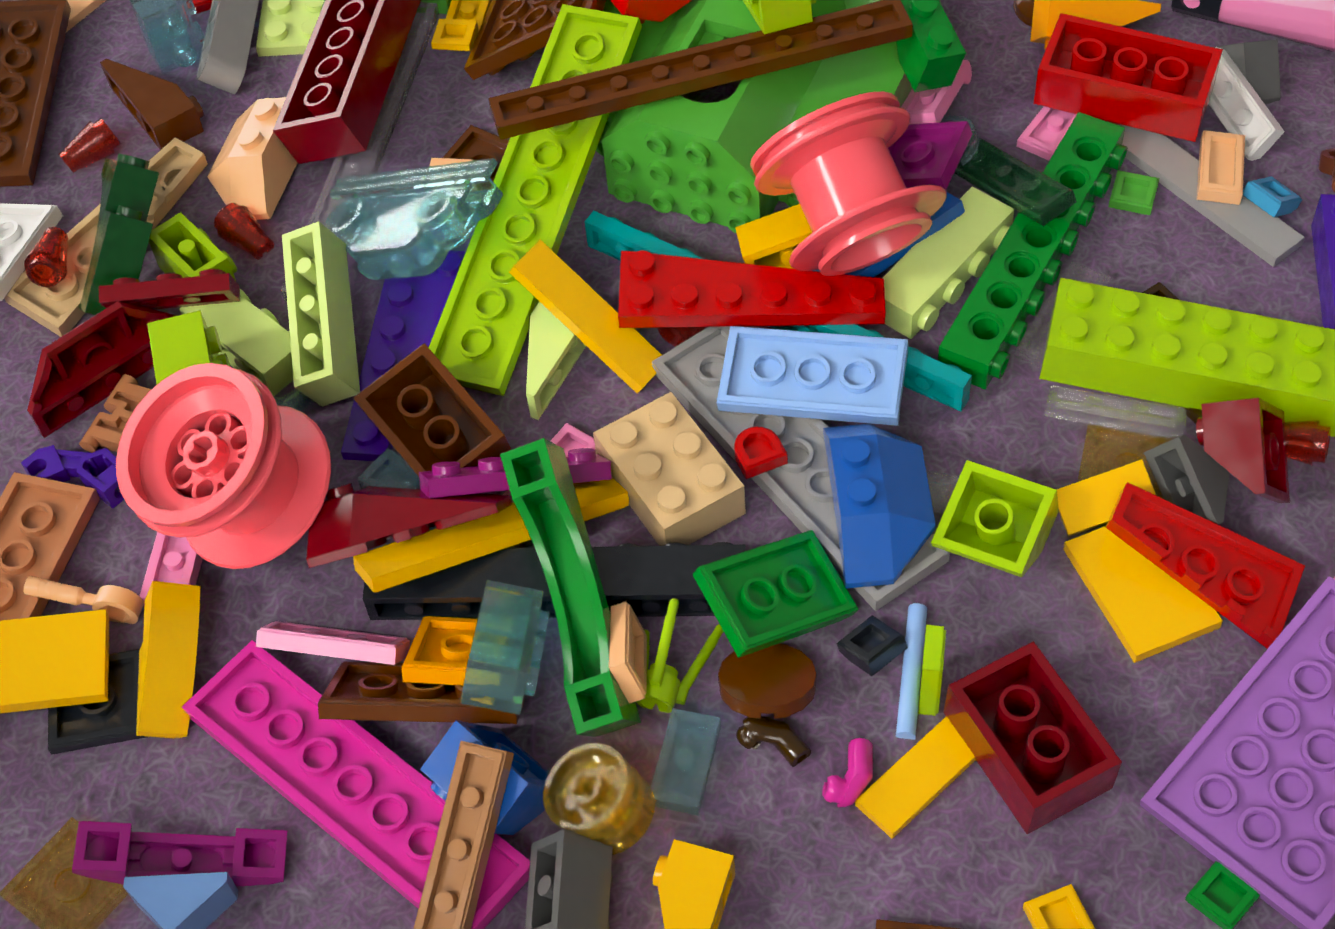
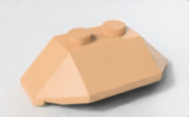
(253, 161)

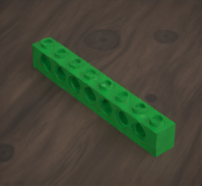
(1032, 254)

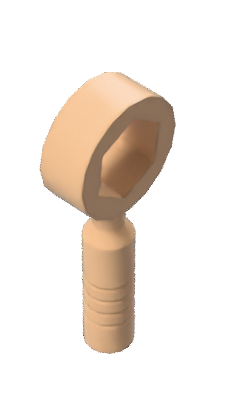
(119, 602)

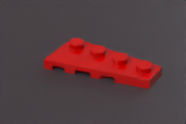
(1217, 565)

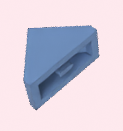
(182, 899)

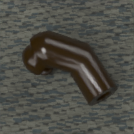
(776, 733)

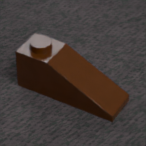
(155, 103)

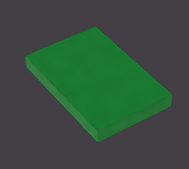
(775, 592)

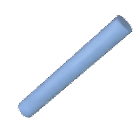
(911, 672)

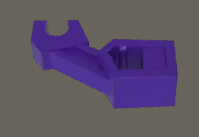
(63, 464)

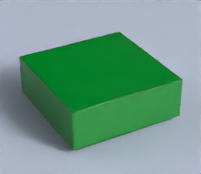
(1222, 896)

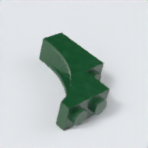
(121, 227)

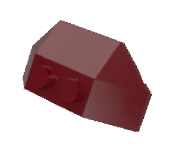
(89, 363)

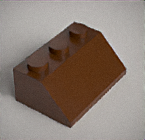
(430, 415)

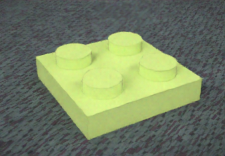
(286, 26)

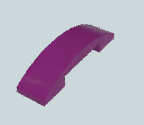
(114, 852)

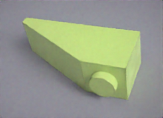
(550, 358)

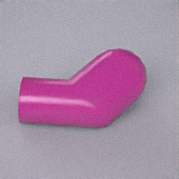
(859, 774)

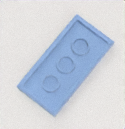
(813, 375)

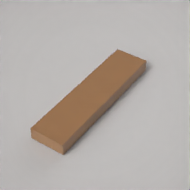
(464, 838)

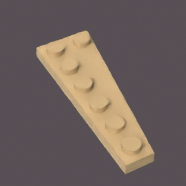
(59, 305)

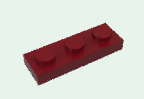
(173, 290)

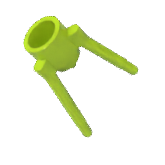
(662, 681)

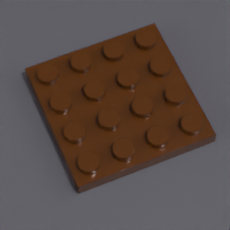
(516, 32)

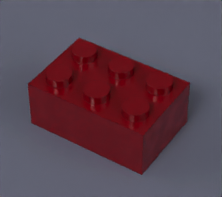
(1031, 737)

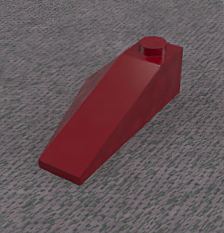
(367, 517)

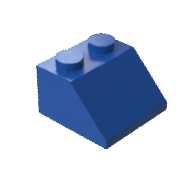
(525, 782)

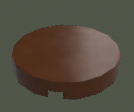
(768, 682)

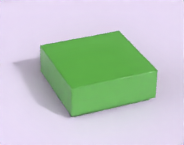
(1133, 192)

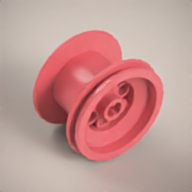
(847, 183)
(223, 466)

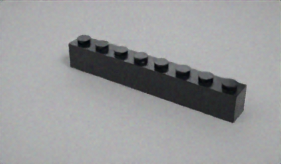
(628, 572)

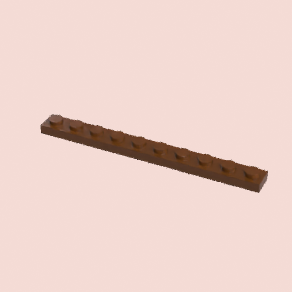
(698, 68)

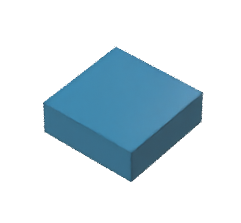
(1272, 196)

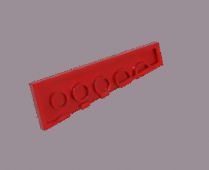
(716, 293)

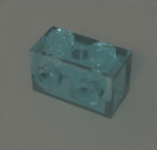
(169, 32)

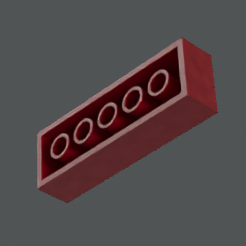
(344, 77)

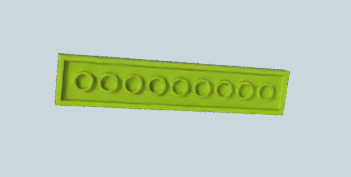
(540, 186)

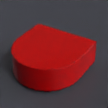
(758, 451)

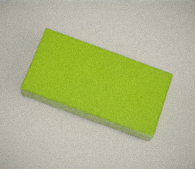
(932, 670)

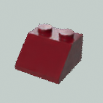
(1248, 443)

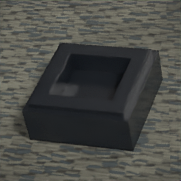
(872, 645)

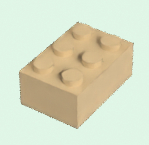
(671, 472)

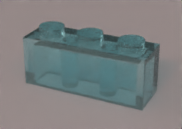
(505, 648)

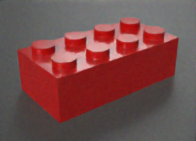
(1127, 76)

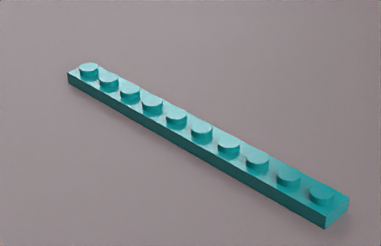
(922, 374)

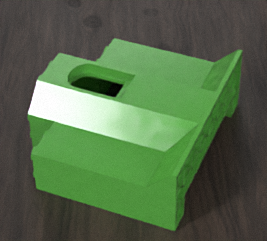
(699, 153)

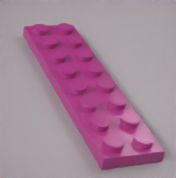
(340, 777)

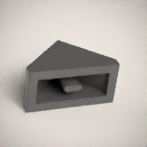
(1259, 65)
(1190, 477)

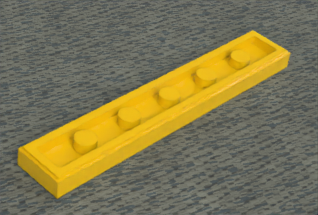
(470, 540)

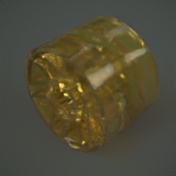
(599, 796)

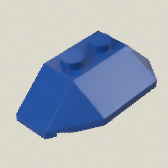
(878, 502)

